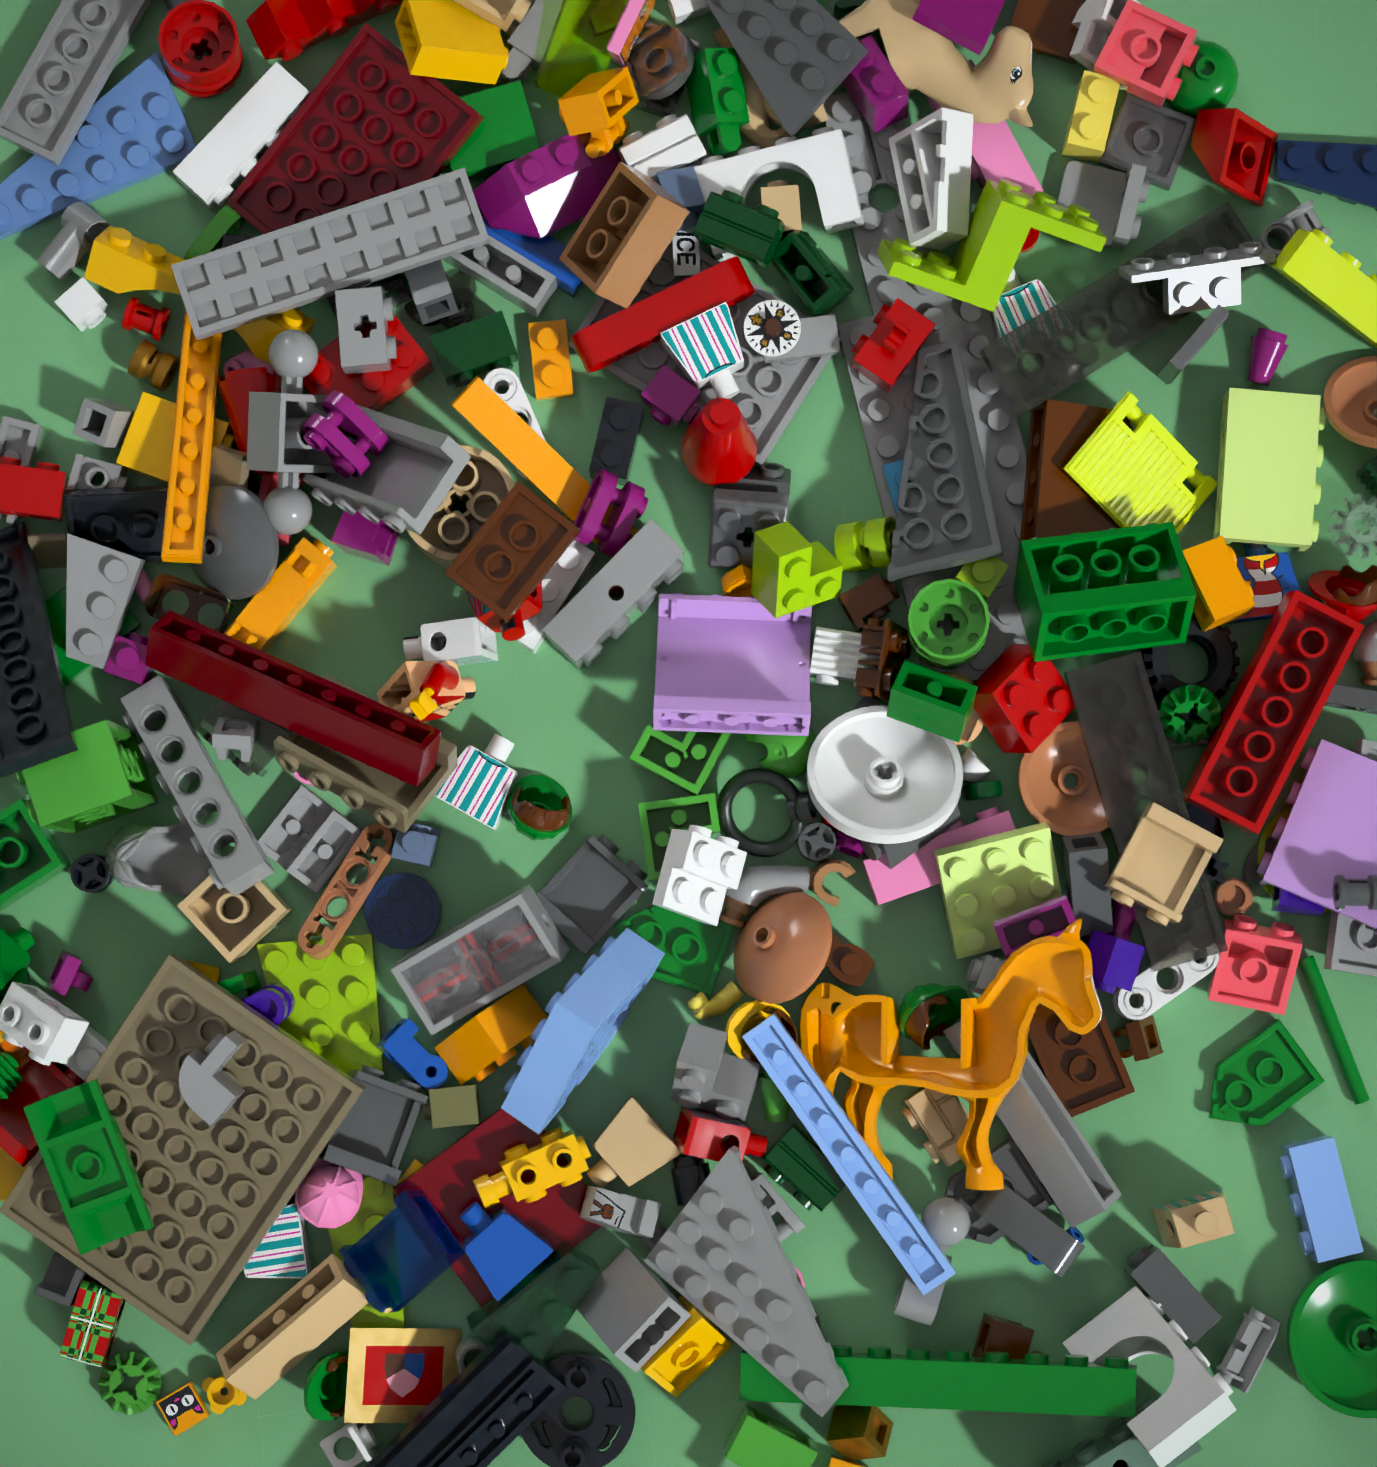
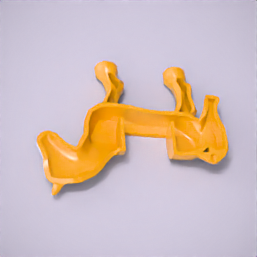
(865, 1043)

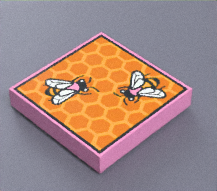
(629, 29)

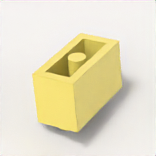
(1090, 117)

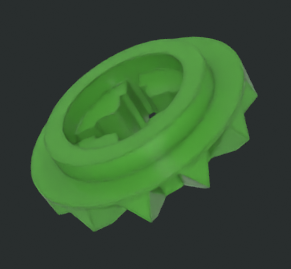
(133, 1364)

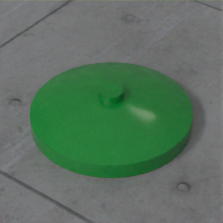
(1335, 1337)

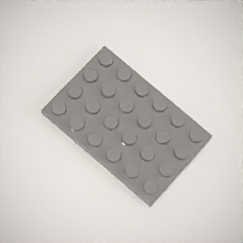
(768, 391)

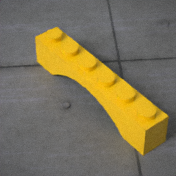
(131, 264)

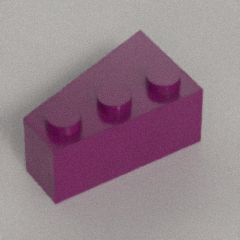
(365, 539)

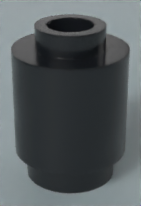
(688, 1176)

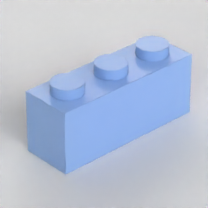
(1320, 1199)

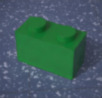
(931, 701)

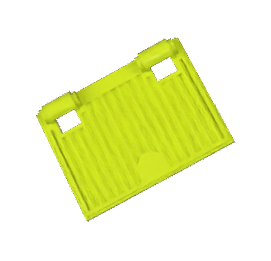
(1139, 471)

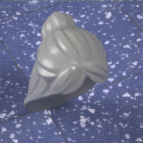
(156, 858)

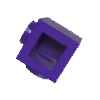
(1114, 961)

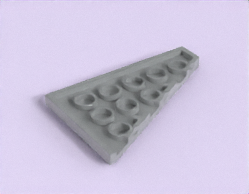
(734, 1271)

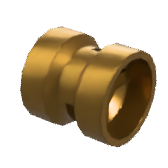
(153, 365)

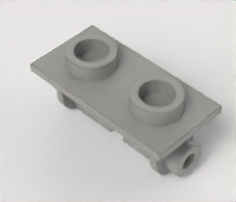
(1249, 1349)

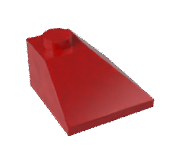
(1235, 151)

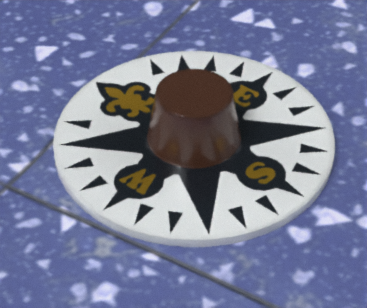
(772, 328)

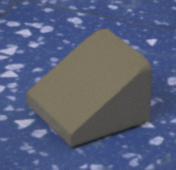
(49, 549)

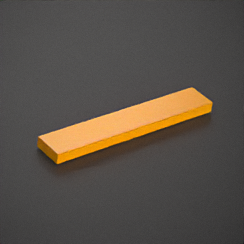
(525, 449)

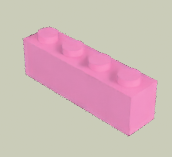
(997, 155)
(920, 868)

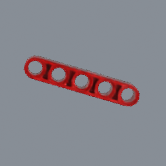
(645, 320)

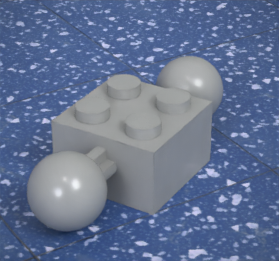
(277, 433)

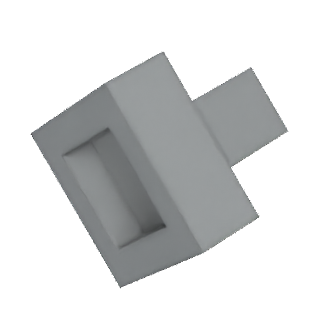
(234, 734)

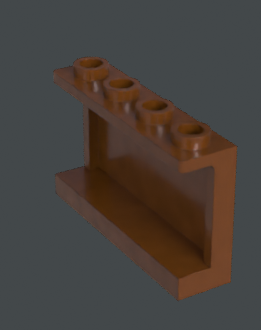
(1051, 497)

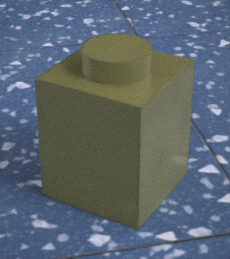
(453, 1106)

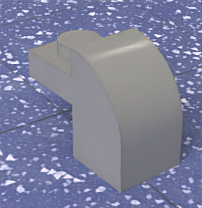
(205, 1084)

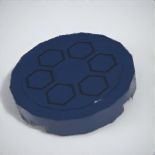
(402, 910)

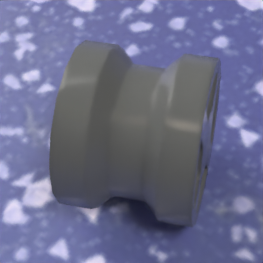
(818, 836)

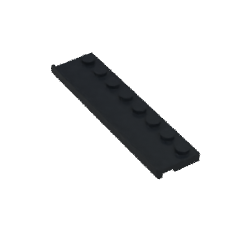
(477, 1411)

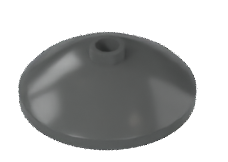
(238, 544)

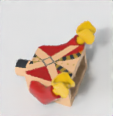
(426, 689)

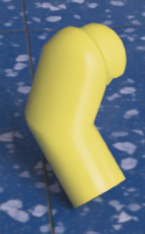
(717, 1004)

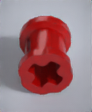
(146, 318)

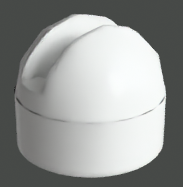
(973, 767)

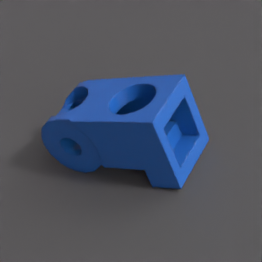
(410, 1057)

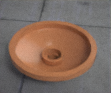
(1352, 401)
(1043, 787)
(782, 947)

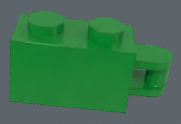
(718, 99)

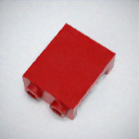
(37, 1083)

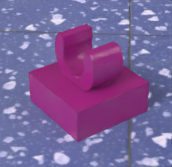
(67, 973)

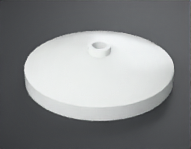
(883, 777)

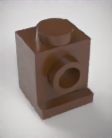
(868, 600)

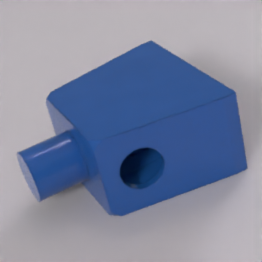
(502, 1247)

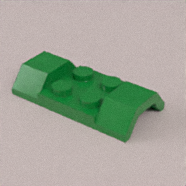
(89, 1166)

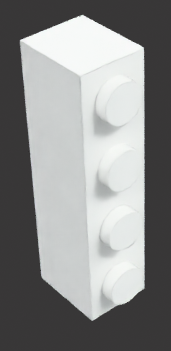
(241, 138)

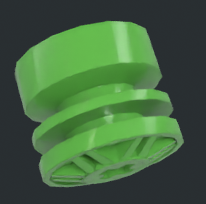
(950, 601)

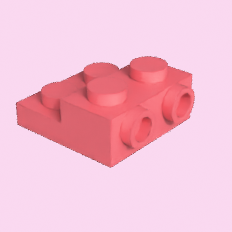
(1147, 53)
(1257, 966)

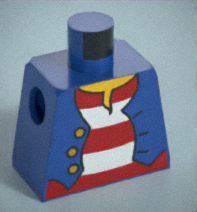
(1269, 577)

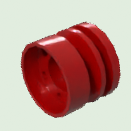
(189, 32)

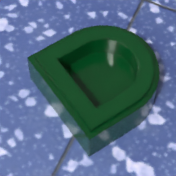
(982, 790)

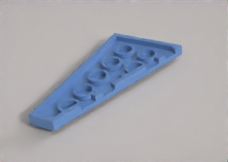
(123, 141)

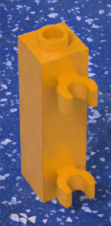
(284, 595)

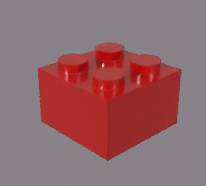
(1021, 700)

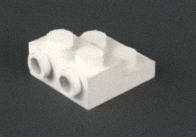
(698, 873)

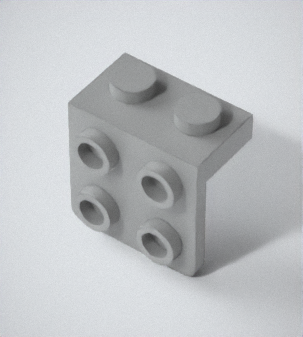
(1108, 196)

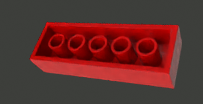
(1272, 712)

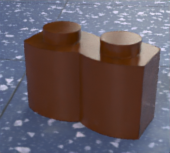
(848, 962)

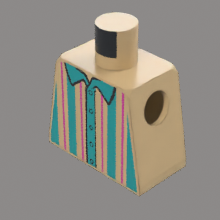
(1194, 1220)

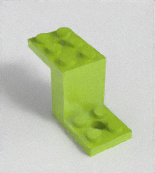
(992, 244)

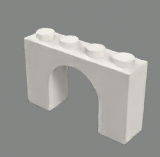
(819, 158)
(1194, 1398)

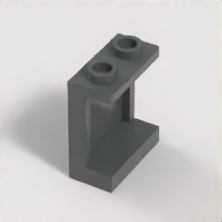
(591, 892)
(376, 1127)

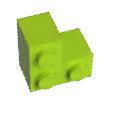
(792, 571)

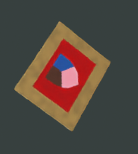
(397, 1372)

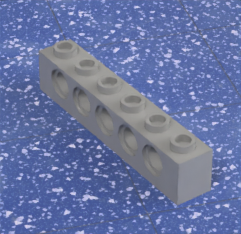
(247, 862)

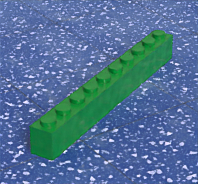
(967, 1382)

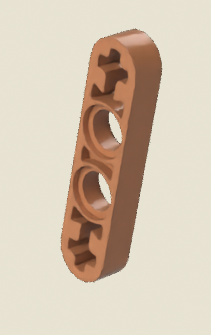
(341, 888)

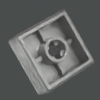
(731, 514)

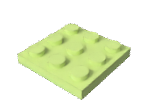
(994, 880)

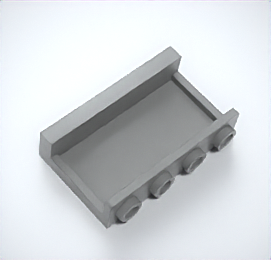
(402, 482)

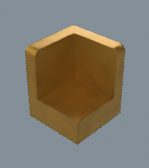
(859, 1432)

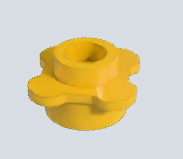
(218, 1401)

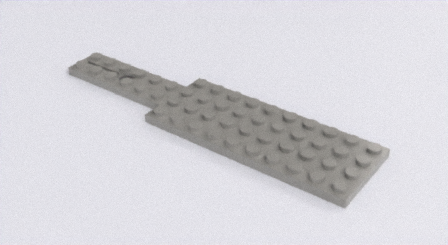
(886, 415)

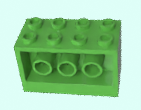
(90, 784)

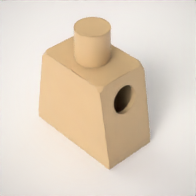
(631, 1147)

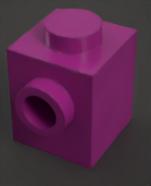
(671, 398)
(129, 659)

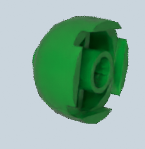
(1207, 82)

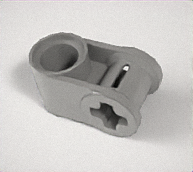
(1285, 227)

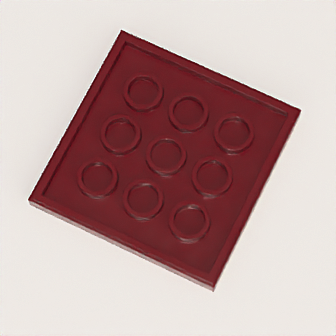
(451, 1189)

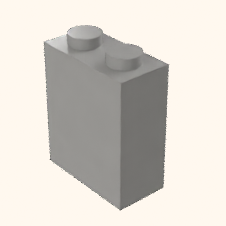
(632, 1310)

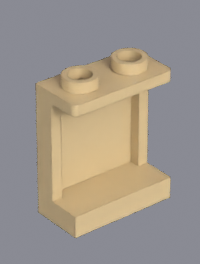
(1162, 864)

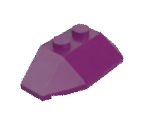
(545, 188)

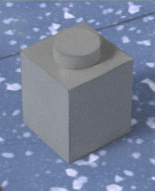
(103, 422)

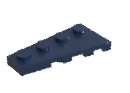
(1330, 169)

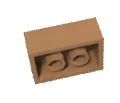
(623, 235)

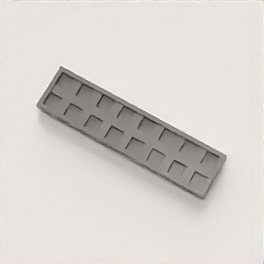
(330, 254)

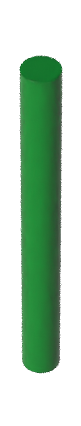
(1334, 1029)

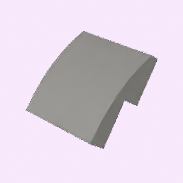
(308, 838)

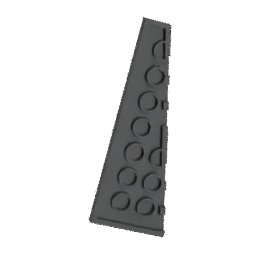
(791, 51)

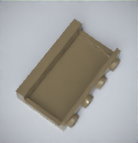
(362, 786)

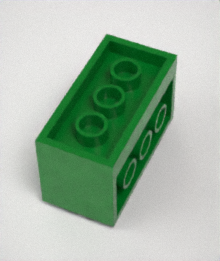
(1103, 591)

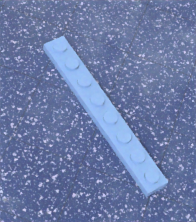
(849, 1154)

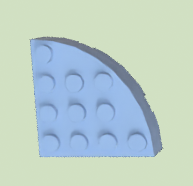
(579, 1028)

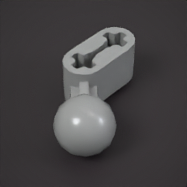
(948, 1225)

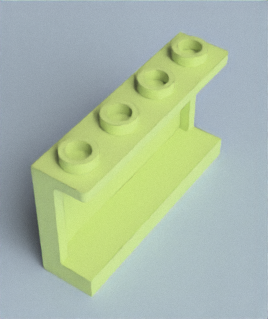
(1268, 468)

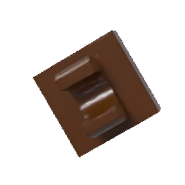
(1142, 1038)

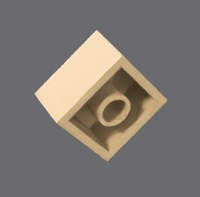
(232, 921)

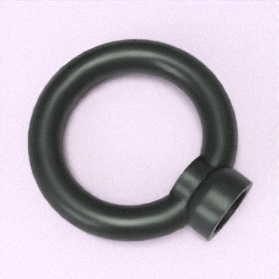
(798, 807)

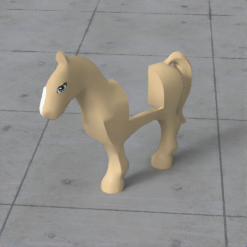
(923, 61)

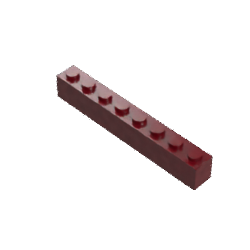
(293, 698)

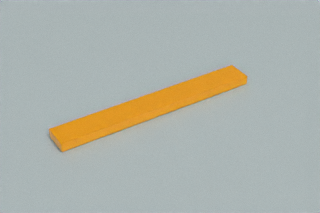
(191, 447)

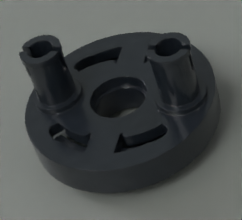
(578, 1443)

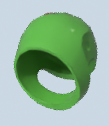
(785, 753)

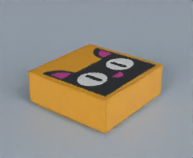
(183, 1408)

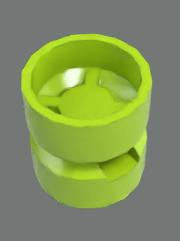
(864, 545)

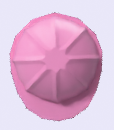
(329, 1195)

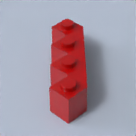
(292, 26)

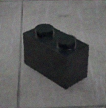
(617, 438)

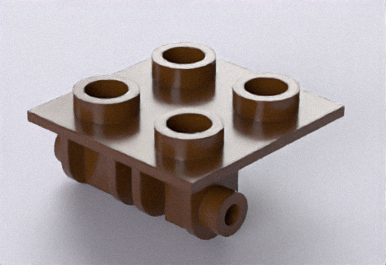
(894, 648)

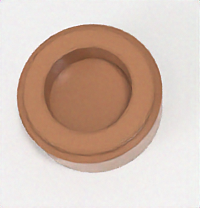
(1232, 897)

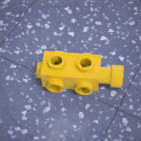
(542, 1161)

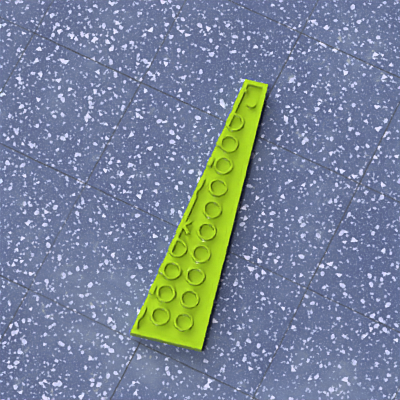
(340, 1021)

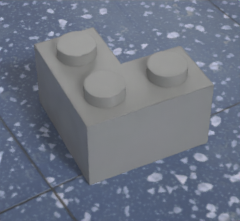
(711, 1078)

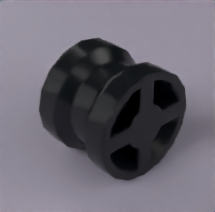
(85, 870)

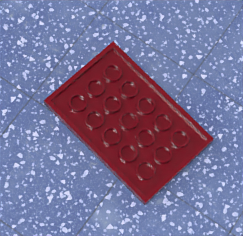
(356, 138)

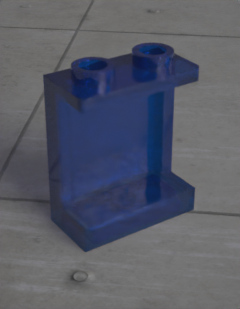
(402, 1253)

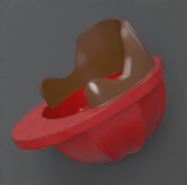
(1347, 590)

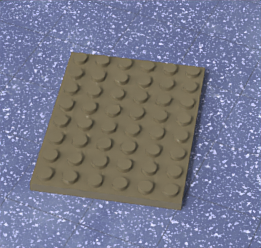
(203, 1184)

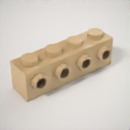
(291, 1328)

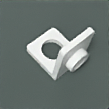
(360, 1435)

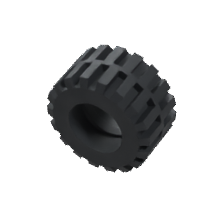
(1220, 655)

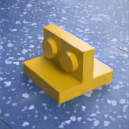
(687, 1352)

